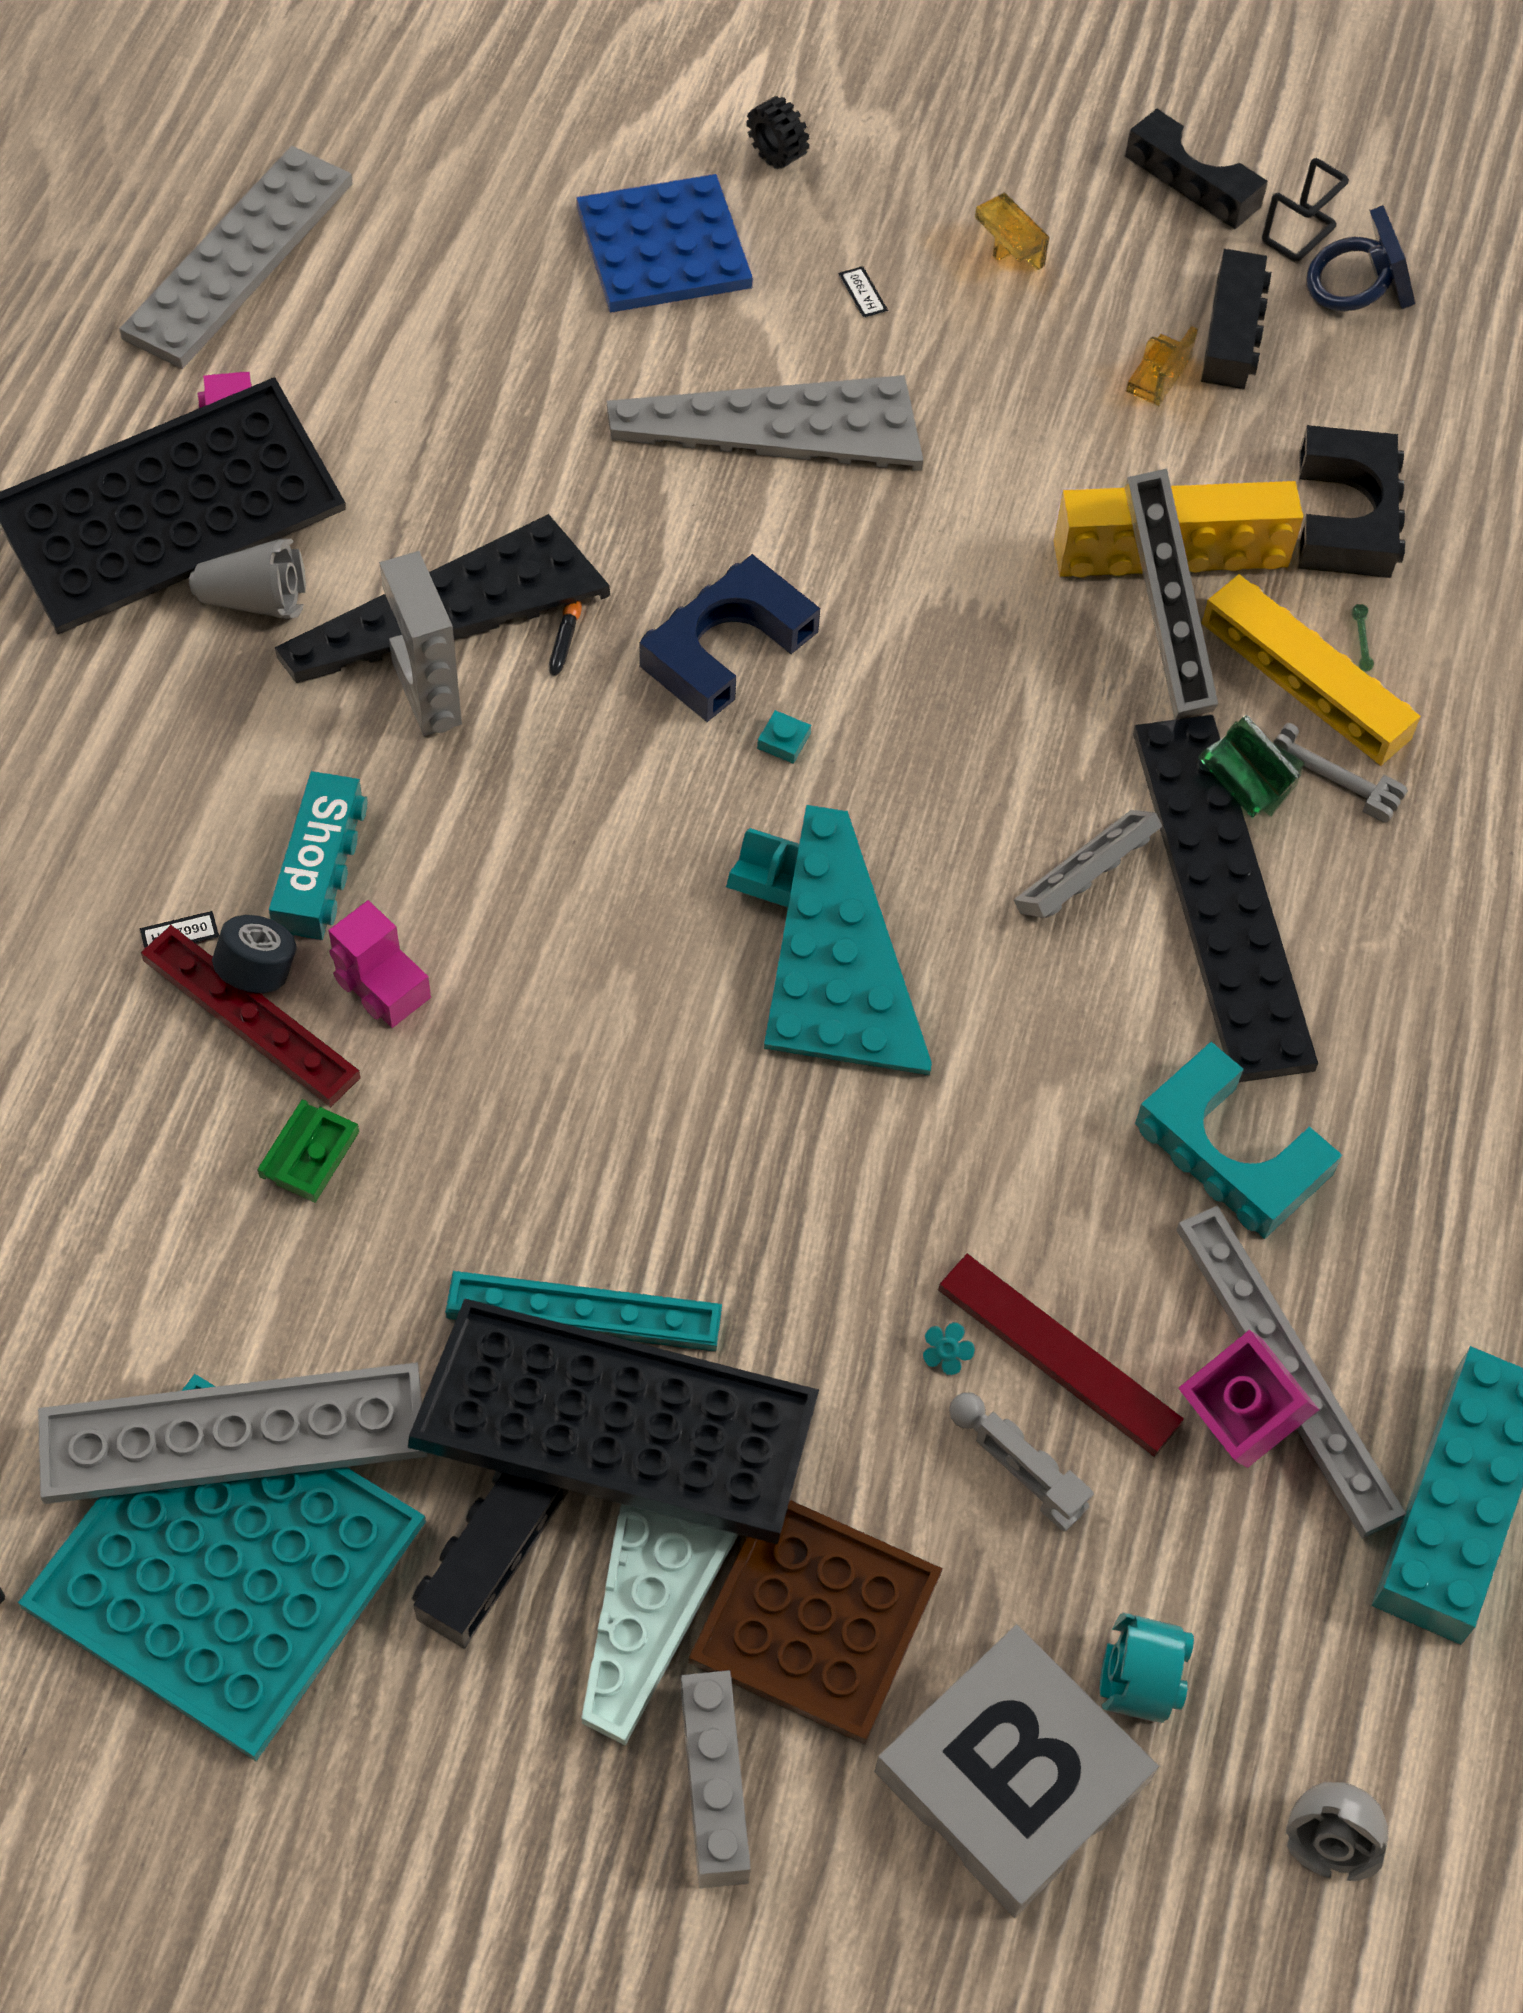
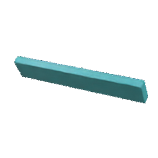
(604, 1311)

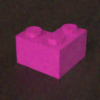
(374, 966)

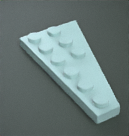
(651, 1596)

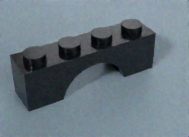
(1224, 191)

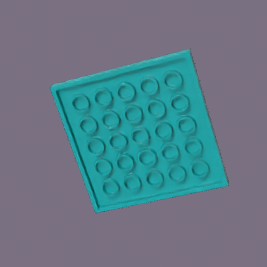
(225, 1588)

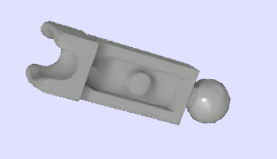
(1062, 1496)

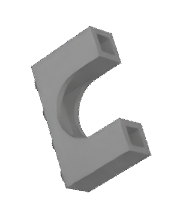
(426, 648)

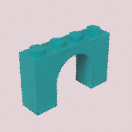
(1256, 1192)

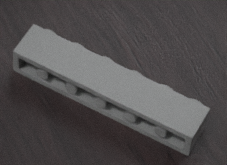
(1170, 594)

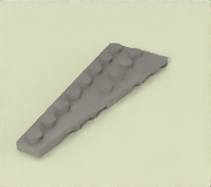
(800, 421)

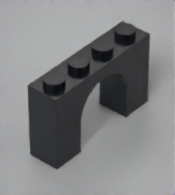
(1372, 466)

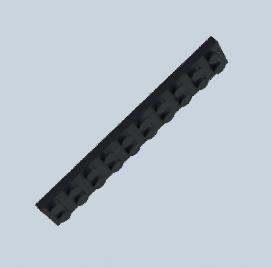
(1224, 903)

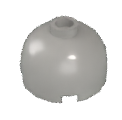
(1338, 1830)

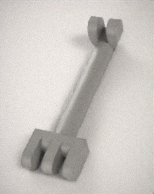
(1382, 798)

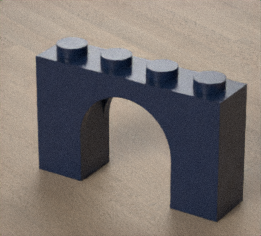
(746, 595)

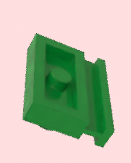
(308, 1150)

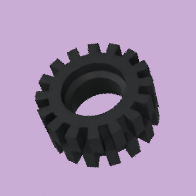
(777, 132)

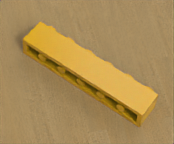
(1310, 669)

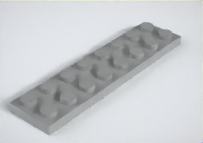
(235, 257)
(227, 1433)

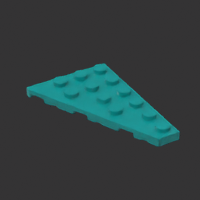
(837, 969)

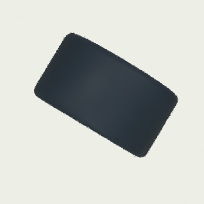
(254, 953)

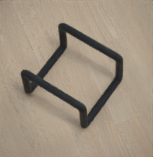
(1305, 209)

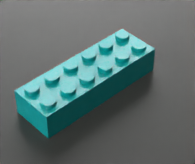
(1459, 1502)

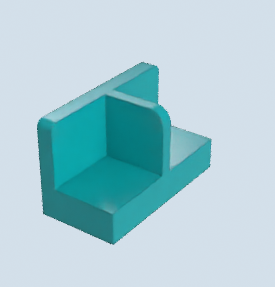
(765, 867)

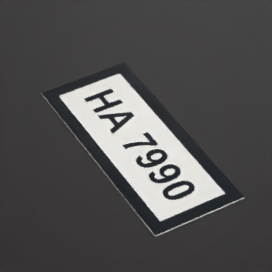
(863, 291)
(195, 927)

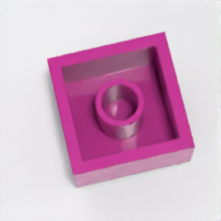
(1248, 1399)

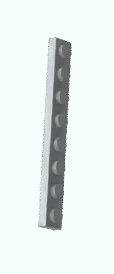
(1326, 1433)

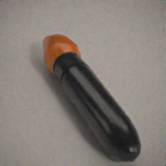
(564, 637)

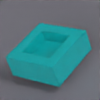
(784, 736)

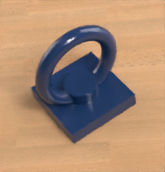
(1386, 259)

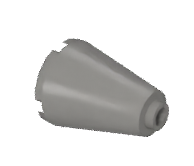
(254, 580)

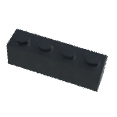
(1235, 318)
(485, 1556)

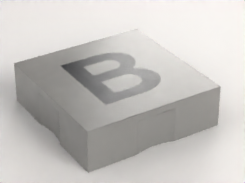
(1015, 1769)

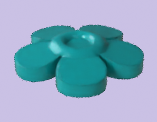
(948, 1348)

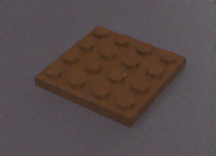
(818, 1620)

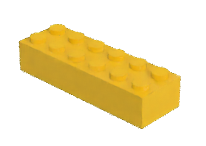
(1219, 525)

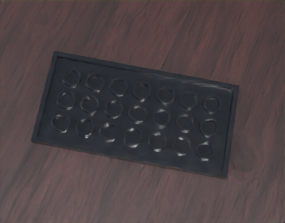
(165, 502)
(616, 1420)

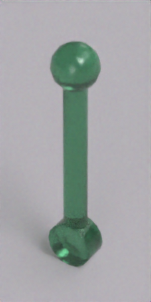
(1360, 614)

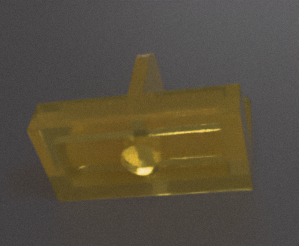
(1013, 231)
(1161, 366)

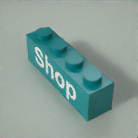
(318, 854)

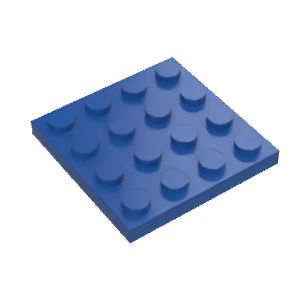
(663, 243)

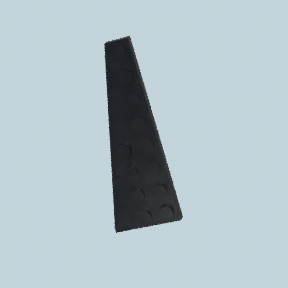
(497, 582)

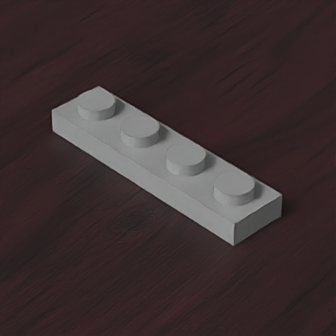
(1087, 863)

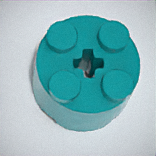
(1145, 1668)

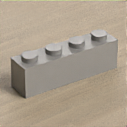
(715, 1779)

